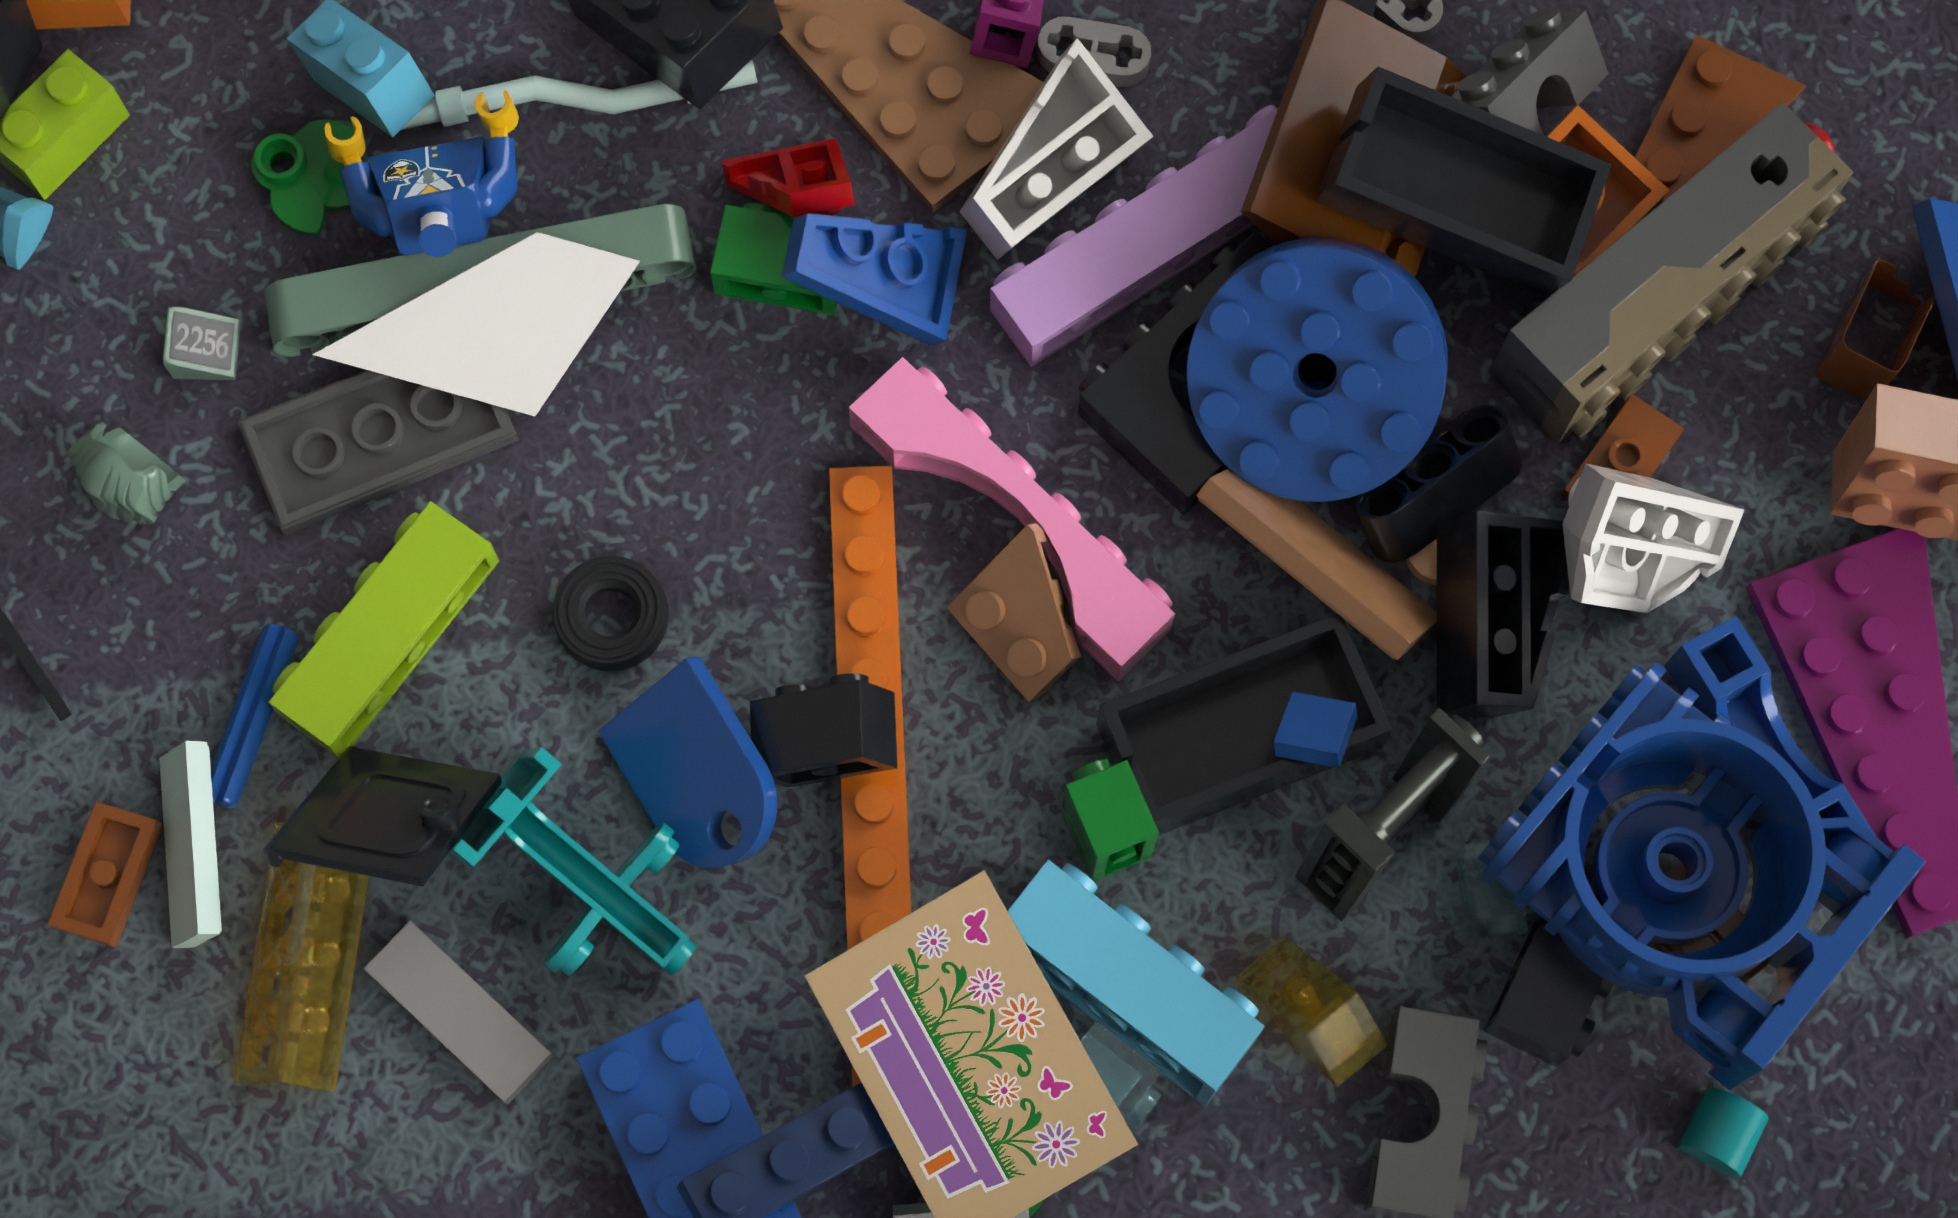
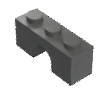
(1542, 66)
(1438, 1059)

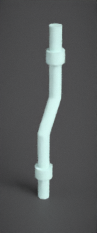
(455, 105)

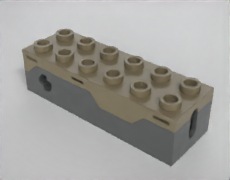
(1672, 274)

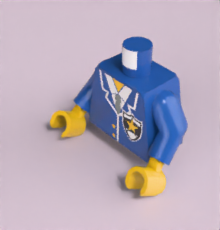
(436, 192)

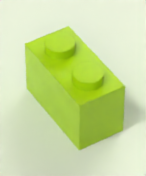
(58, 124)

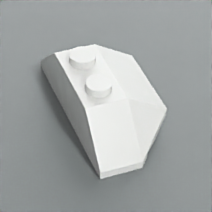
(1641, 539)

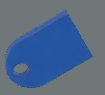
(694, 765)

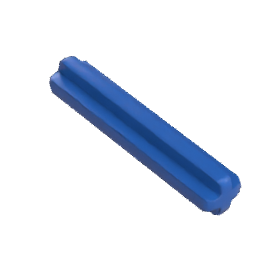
(250, 715)

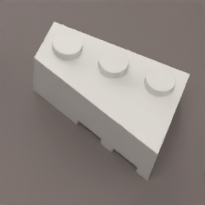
(1057, 151)

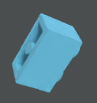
(361, 67)

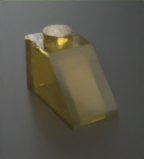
(1314, 1010)

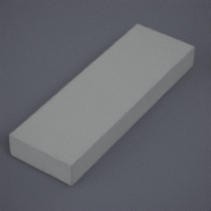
(458, 1012)

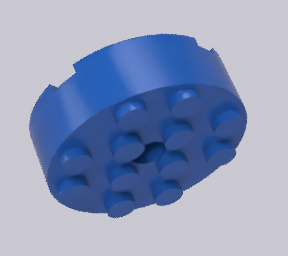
(1303, 433)

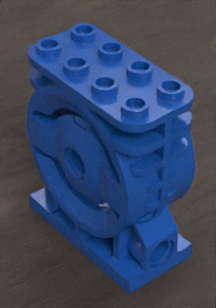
(1656, 743)

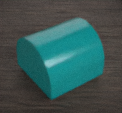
(1723, 1131)

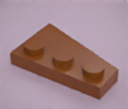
(1708, 109)

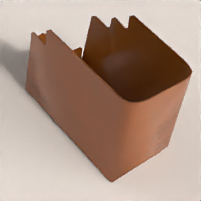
(1853, 371)

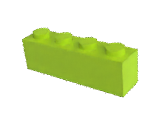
(383, 629)

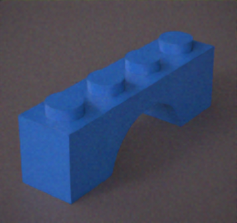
(1736, 682)

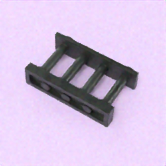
(1355, 847)

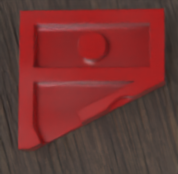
(794, 178)

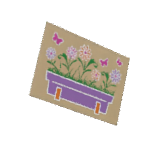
(970, 1057)

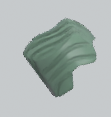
(123, 475)

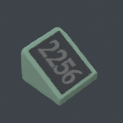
(200, 345)

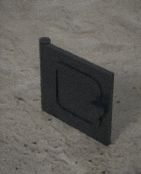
(374, 813)

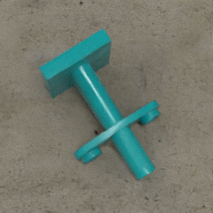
(603, 892)

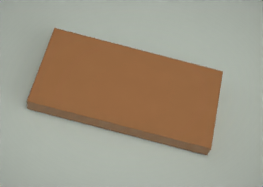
(1322, 562)

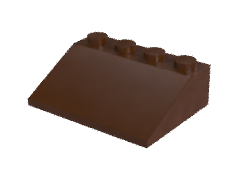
(1333, 59)

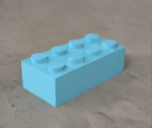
(1132, 983)

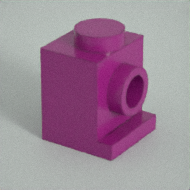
(1013, 14)

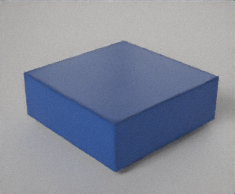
(1315, 729)

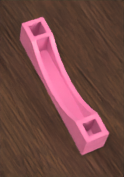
(921, 430)

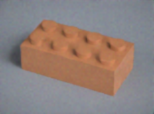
(1900, 463)

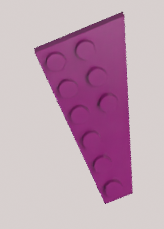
(1870, 682)

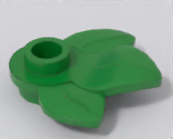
(312, 182)

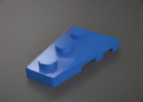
(880, 270)

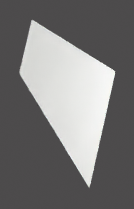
(497, 328)

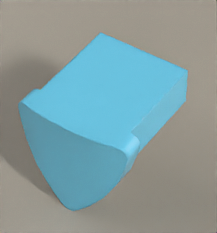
(21, 226)

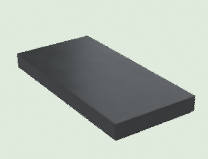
(363, 443)

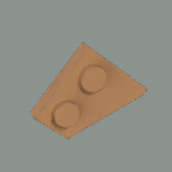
(1019, 615)

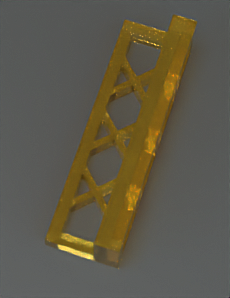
(317, 977)

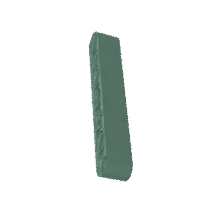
(336, 302)

